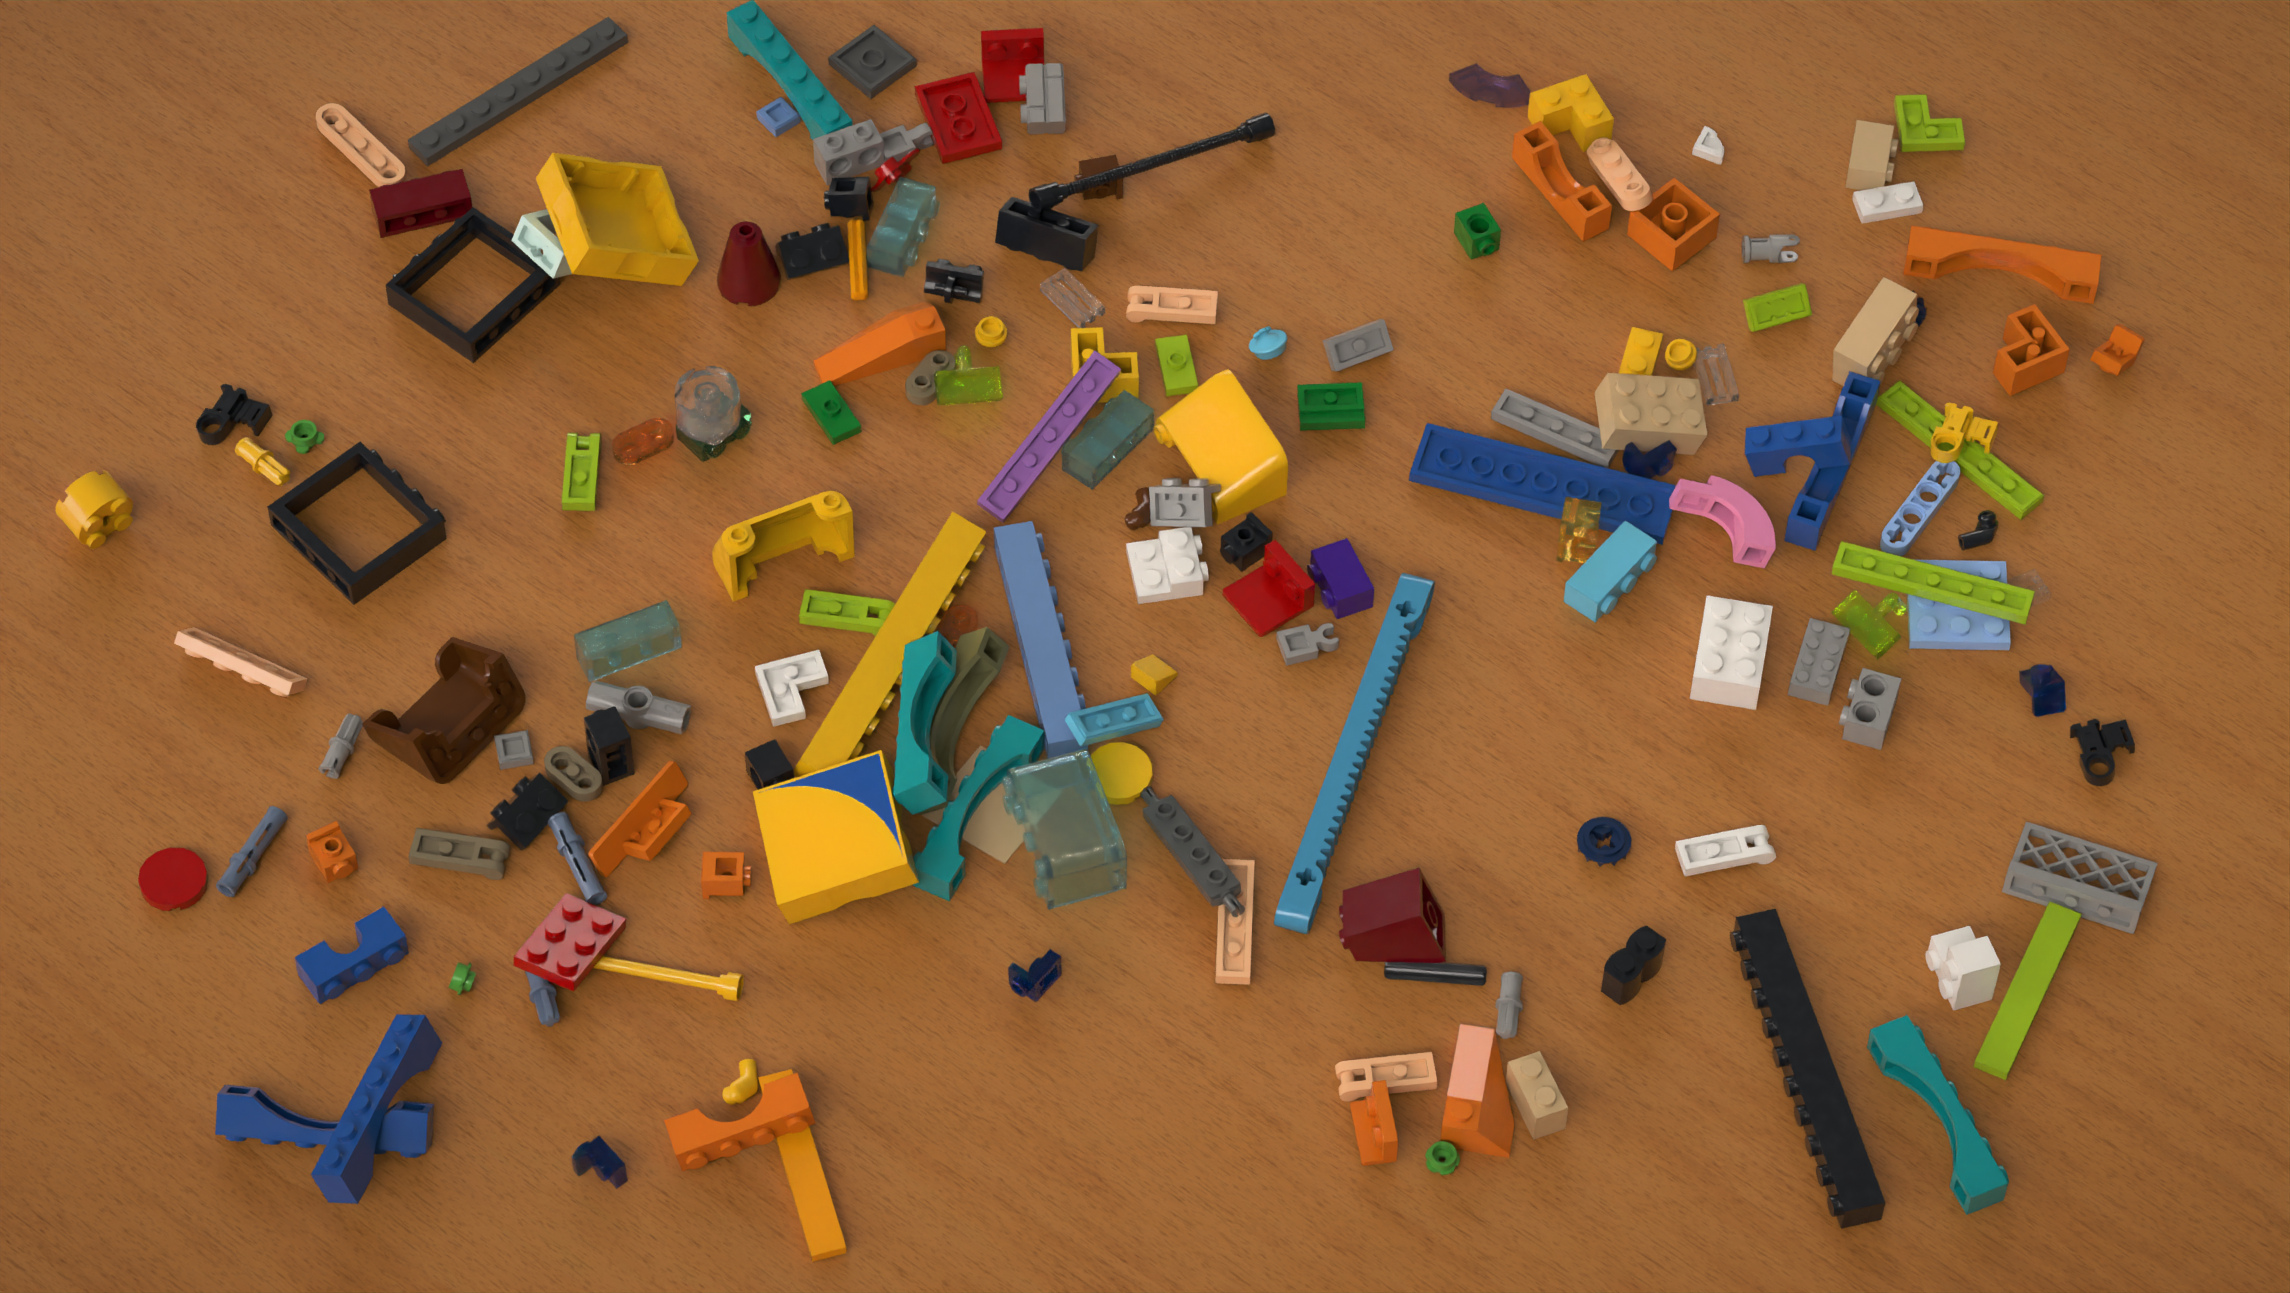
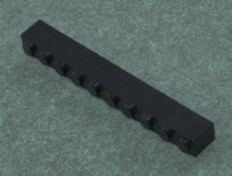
(1807, 1069)

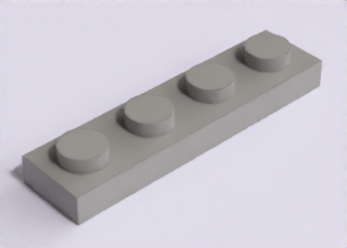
(1552, 427)

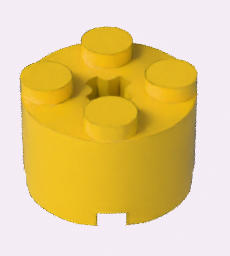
(95, 508)

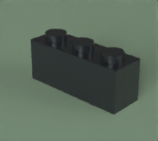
(1046, 234)

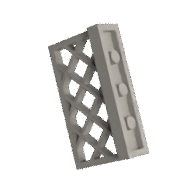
(2094, 904)

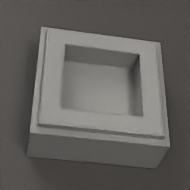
(513, 749)

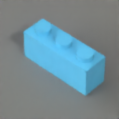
(1610, 571)

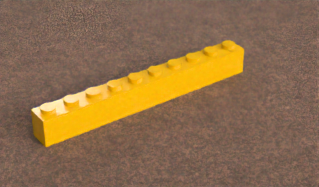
(882, 663)

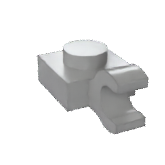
(900, 142)

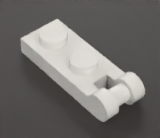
(1724, 850)

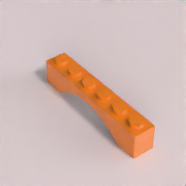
(2064, 271)

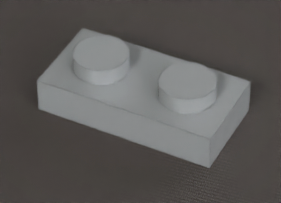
(1357, 345)

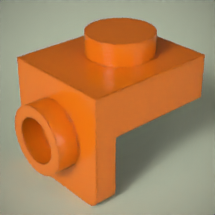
(2119, 351)

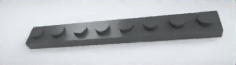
(517, 91)

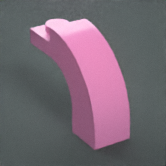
(1735, 511)

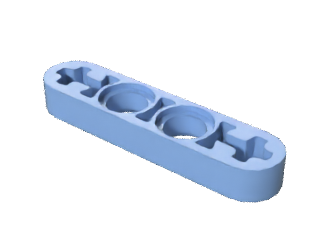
(1919, 507)

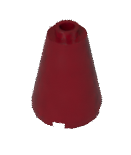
(748, 267)

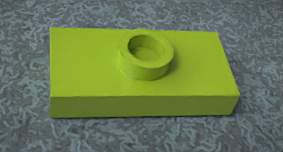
(1777, 307)
(1176, 365)

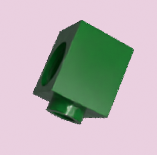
(1477, 231)

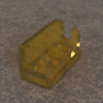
(1578, 529)

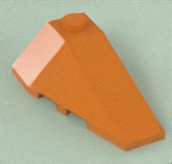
(887, 344)
(1477, 1100)

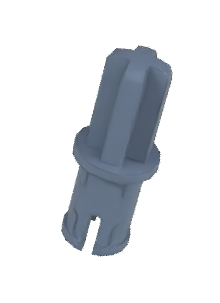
(543, 997)

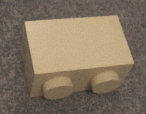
(1870, 156)
(1536, 1095)

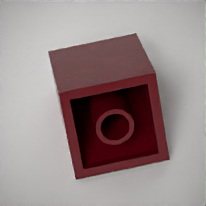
(1394, 921)

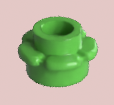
(462, 978)
(1442, 1150)

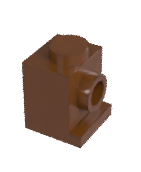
(1095, 166)

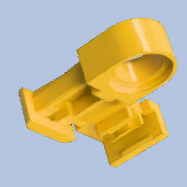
(1960, 426)

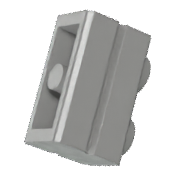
(1044, 98)

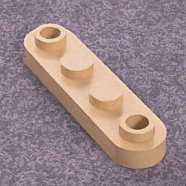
(359, 145)
(1619, 174)

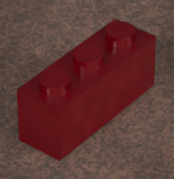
(420, 202)

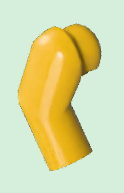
(743, 1087)

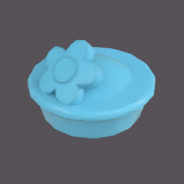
(1268, 343)

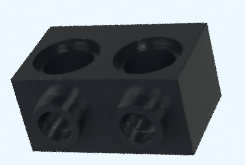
(609, 745)

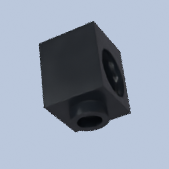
(768, 765)

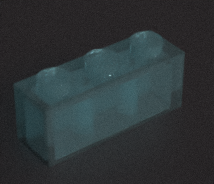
(902, 227)
(1107, 439)
(627, 641)

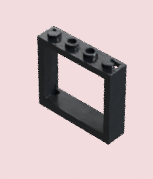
(501, 317)
(388, 564)

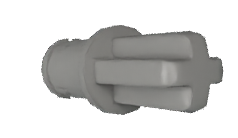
(341, 746)
(1509, 1004)

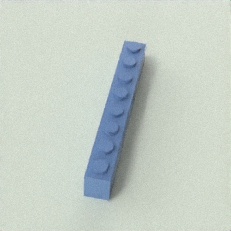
(1039, 633)

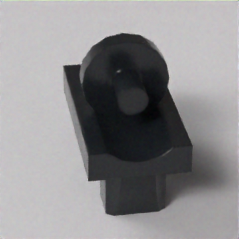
(954, 281)

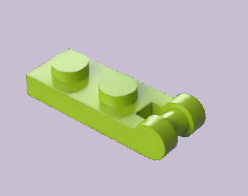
(581, 472)
(843, 611)

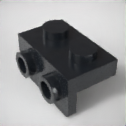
(812, 252)
(527, 810)

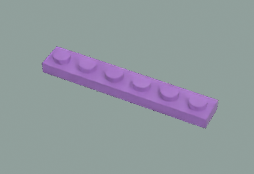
(1048, 436)

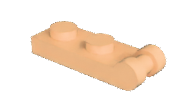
(1171, 304)
(1401, 1074)

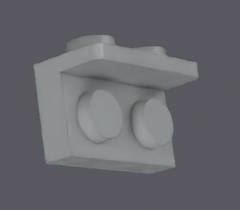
(1181, 503)

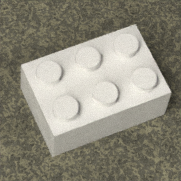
(1731, 652)

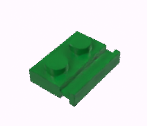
(1331, 406)

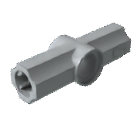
(653, 712)

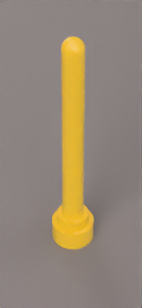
(727, 985)

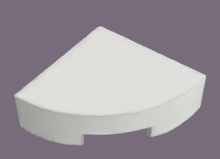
(1709, 146)

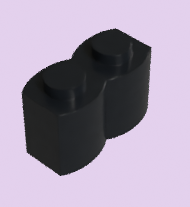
(1633, 965)

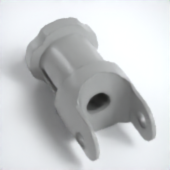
(1769, 248)

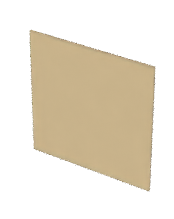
(989, 826)

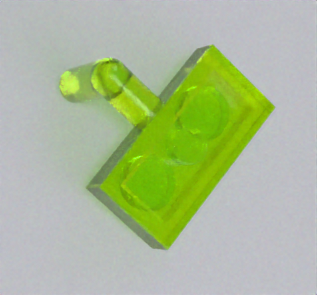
(967, 383)
(1868, 622)

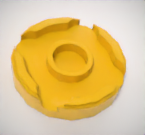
(1122, 771)

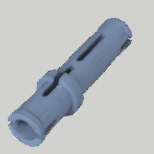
(571, 847)
(231, 879)

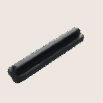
(1437, 972)

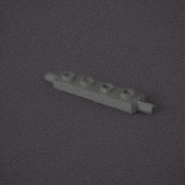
(1192, 851)

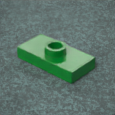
(831, 412)

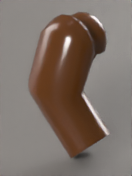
(1141, 513)

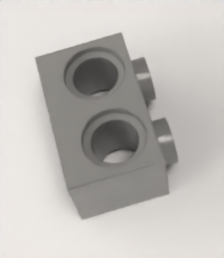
(848, 151)
(1873, 709)

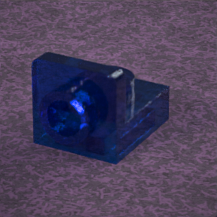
(1039, 977)
(602, 1159)

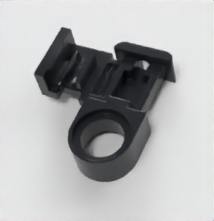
(236, 407)
(2104, 742)

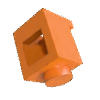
(331, 852)
(724, 874)

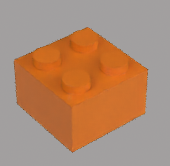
(1674, 224)

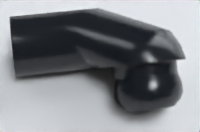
(1983, 533)

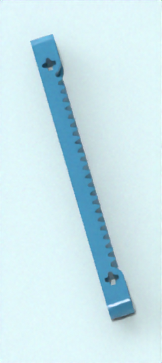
(1401, 625)

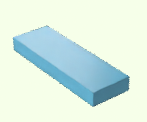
(1114, 719)

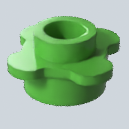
(302, 429)

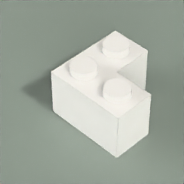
(1964, 967)

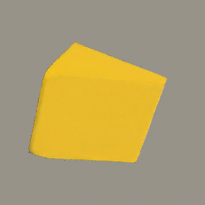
(1152, 673)

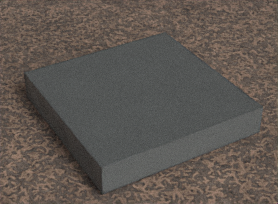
(872, 61)

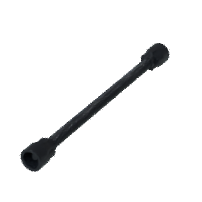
(1050, 195)

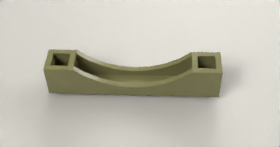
(977, 664)

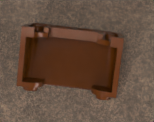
(456, 715)

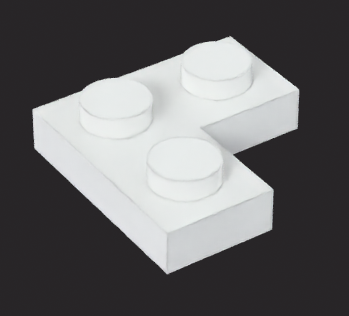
(784, 679)

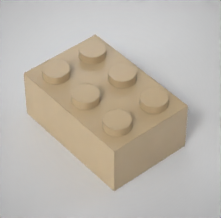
(1877, 333)
(1650, 412)

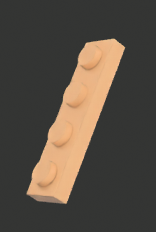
(230, 657)
(1235, 933)

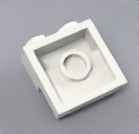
(1167, 566)

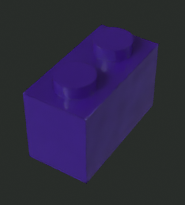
(1341, 579)

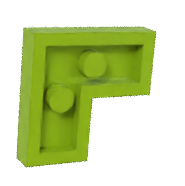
(1920, 132)

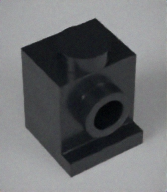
(849, 197)
(1245, 542)

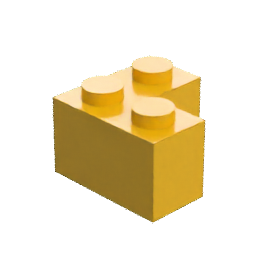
(1572, 107)
(1084, 343)

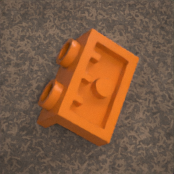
(1375, 1126)

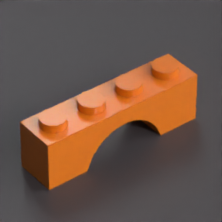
(1540, 159)
(702, 1140)

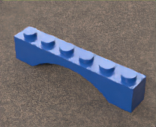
(1823, 485)
(253, 1114)
(349, 1154)

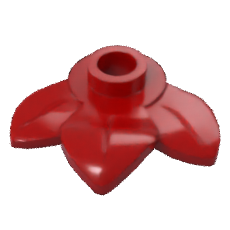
(892, 170)

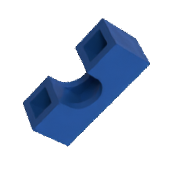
(1821, 439)
(331, 973)

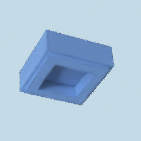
(778, 116)

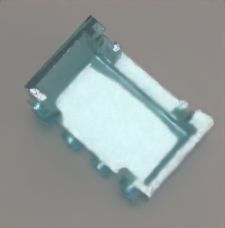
(1067, 828)

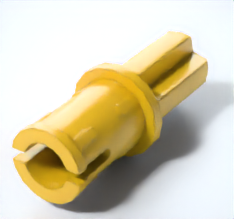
(262, 461)

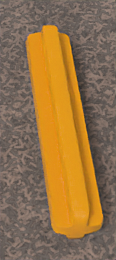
(857, 260)

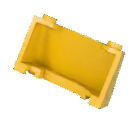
(1228, 444)
(817, 520)

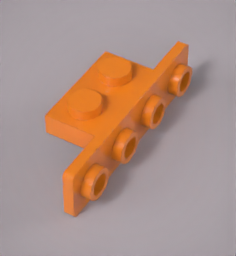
(645, 823)

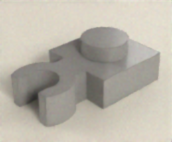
(1302, 645)

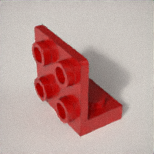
(1005, 58)
(1272, 592)

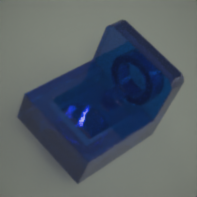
(1653, 463)
(2045, 689)

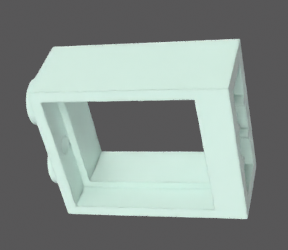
(536, 233)

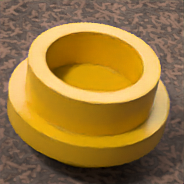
(991, 332)
(1680, 354)

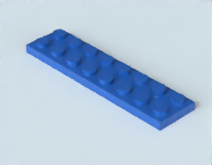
(1538, 480)

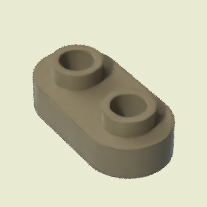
(925, 374)
(576, 774)

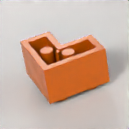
(2032, 353)

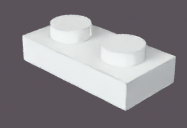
(1887, 202)

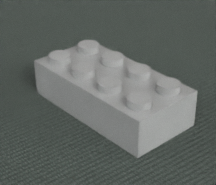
(1818, 661)

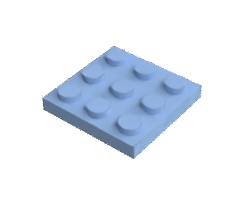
(1950, 627)

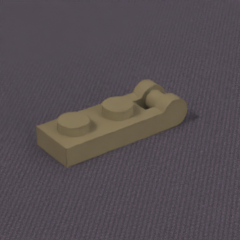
(459, 853)

